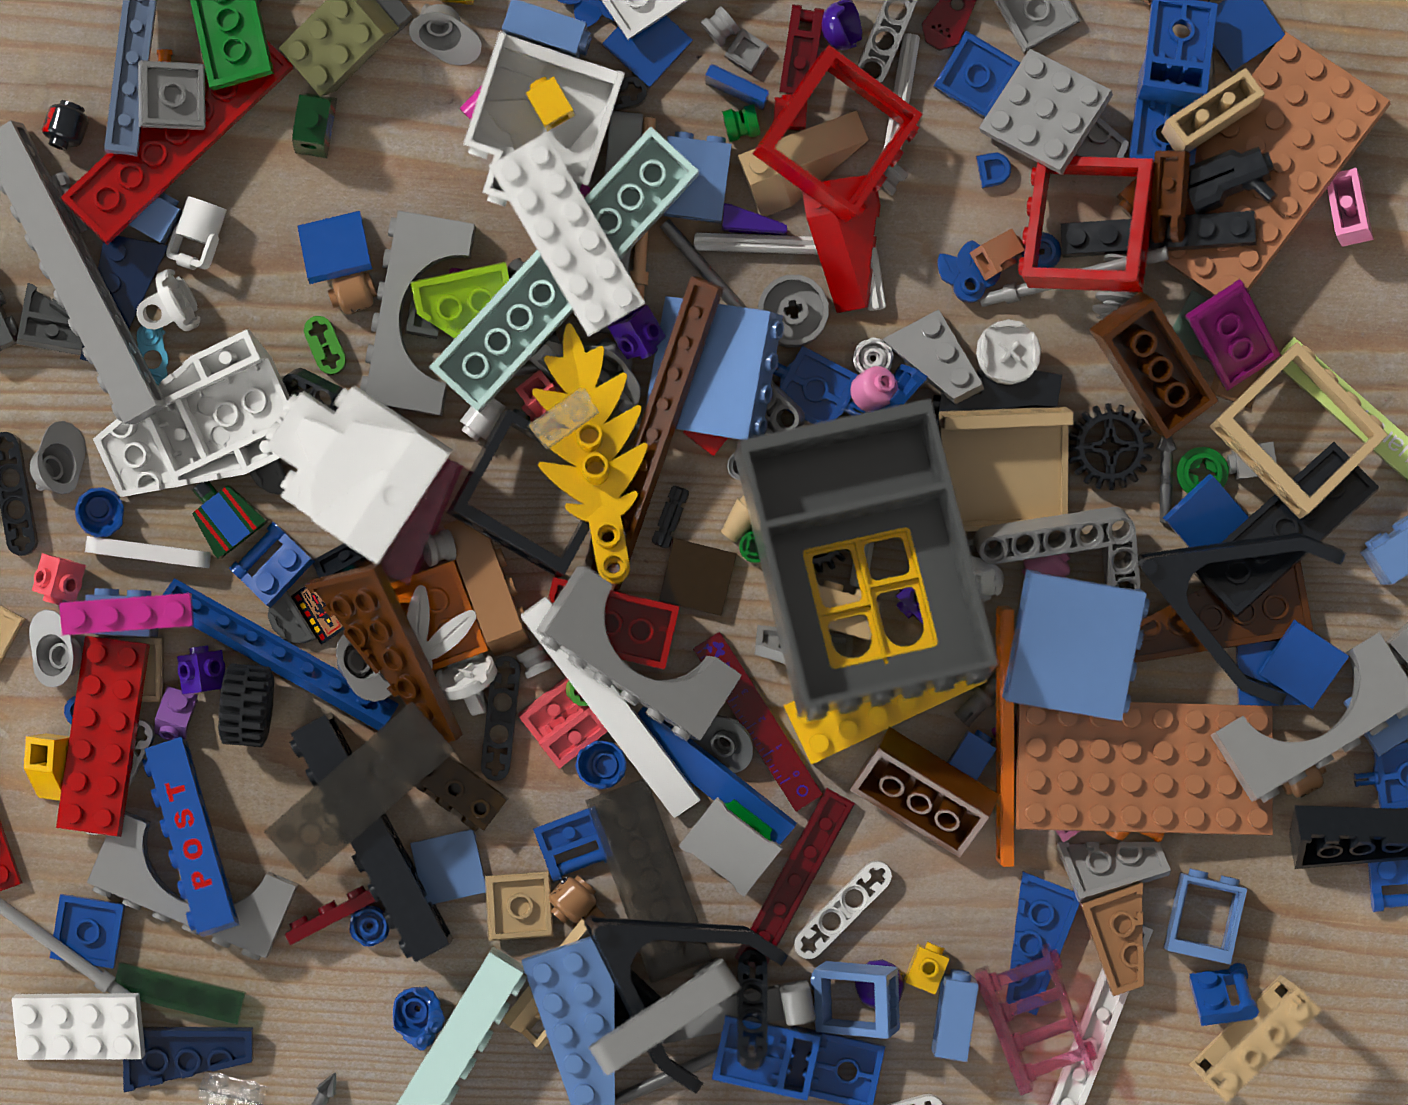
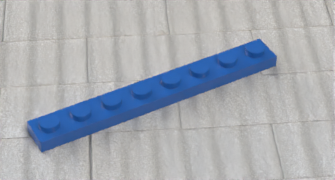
(282, 657)

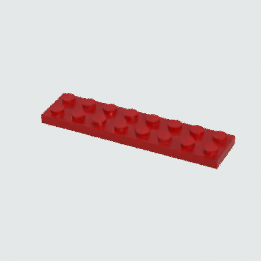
(125, 185)

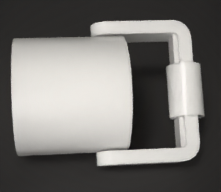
(200, 223)

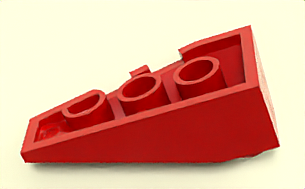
(843, 246)

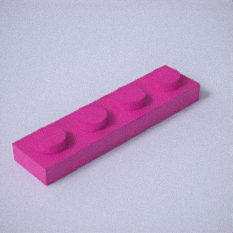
(126, 614)

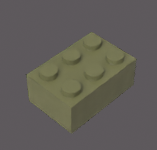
(337, 41)

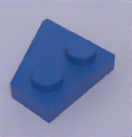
(908, 381)

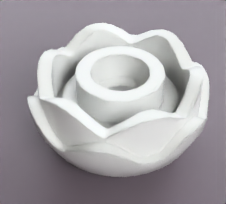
(870, 347)

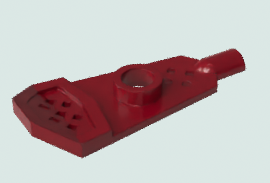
(949, 19)

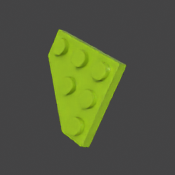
(457, 297)

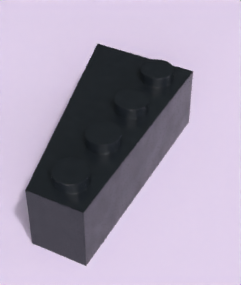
(1347, 835)

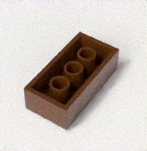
(1153, 365)
(924, 792)

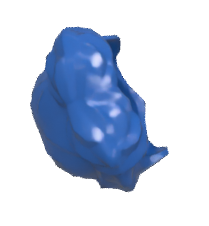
(415, 1025)

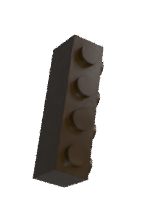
(465, 792)

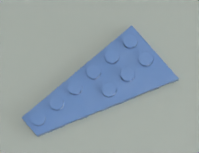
(576, 1011)

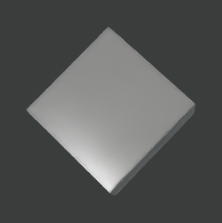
(746, 50)

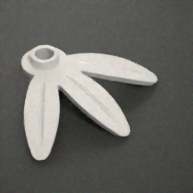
(446, 636)

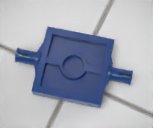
(818, 386)
(1389, 777)

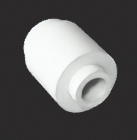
(482, 423)

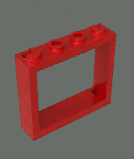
(869, 89)
(1085, 279)

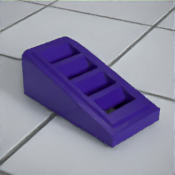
(747, 222)

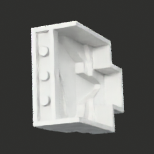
(508, 120)
(355, 466)

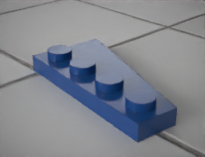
(1042, 917)

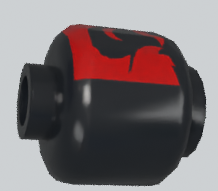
(65, 125)

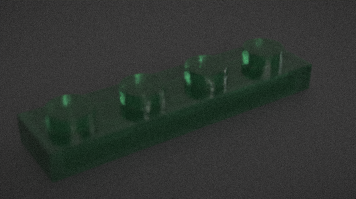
(182, 993)

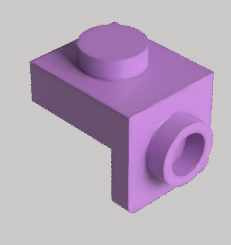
(174, 714)

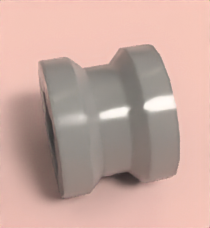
(720, 26)
(894, 176)
(439, 548)
(535, 661)

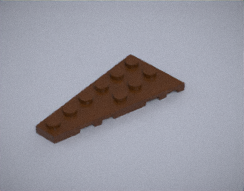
(1264, 620)
(385, 640)

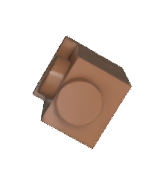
(997, 254)

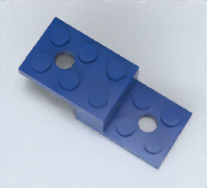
(1172, 71)
(802, 1064)

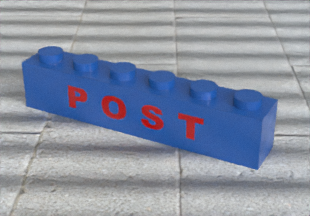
(191, 837)

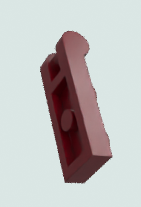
(800, 47)

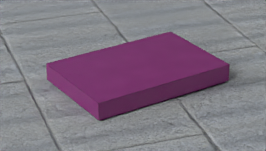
(1233, 335)

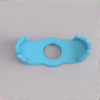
(153, 340)

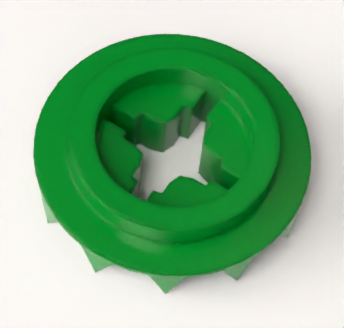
(1192, 459)

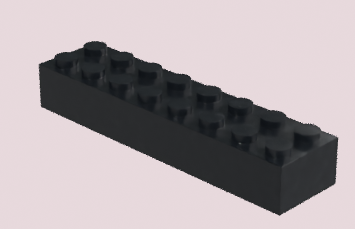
(378, 850)

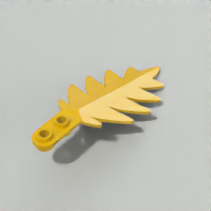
(597, 477)

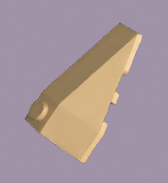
(814, 149)

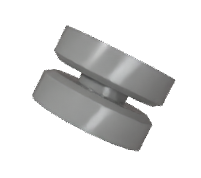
(810, 301)

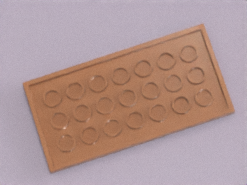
(1310, 128)
(1136, 773)

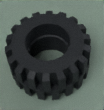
(246, 705)

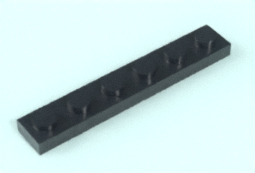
(1200, 232)

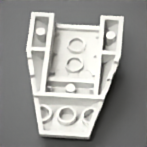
(212, 424)

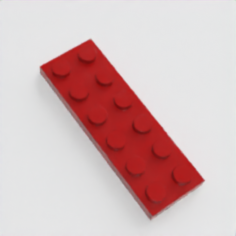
(103, 736)

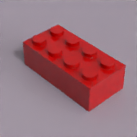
(635, 626)

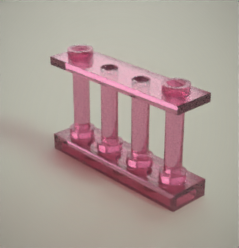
(405, 553)
(1014, 1043)

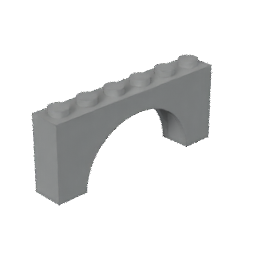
(416, 246)
(578, 628)
(1267, 763)
(126, 871)

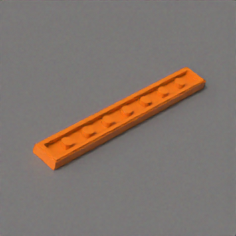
(1004, 741)

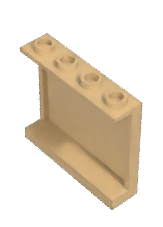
(1007, 463)

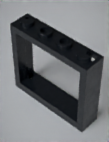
(497, 531)

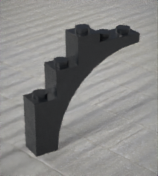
(1038, 390)

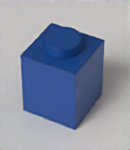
(972, 753)

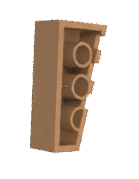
(489, 589)

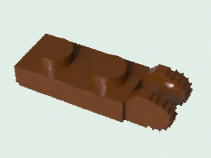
(1169, 194)

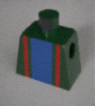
(313, 124)
(225, 518)

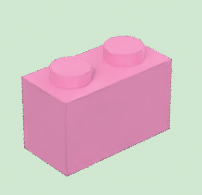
(1349, 208)

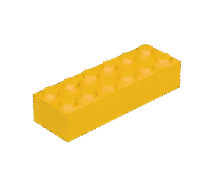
(840, 731)

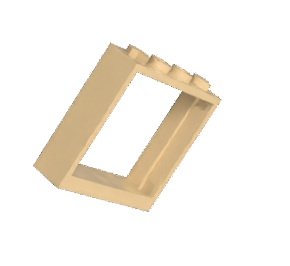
(1264, 465)
(1250, 1044)

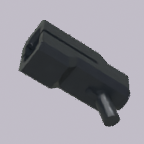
(1229, 174)

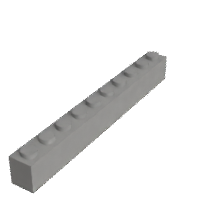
(75, 278)

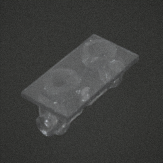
(563, 418)
(218, 1088)

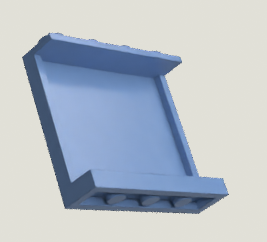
(732, 373)
(1075, 646)

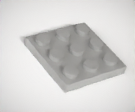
(1046, 111)

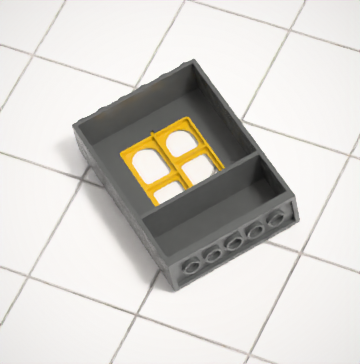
(848, 488)

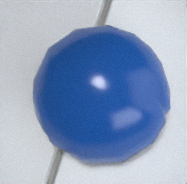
(99, 512)
(601, 764)

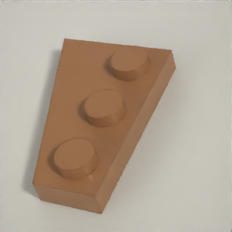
(1118, 936)

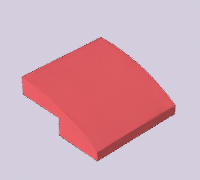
(560, 724)

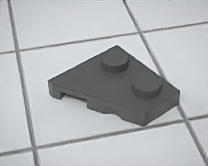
(46, 324)

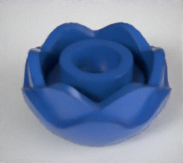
(1051, 249)
(360, 931)

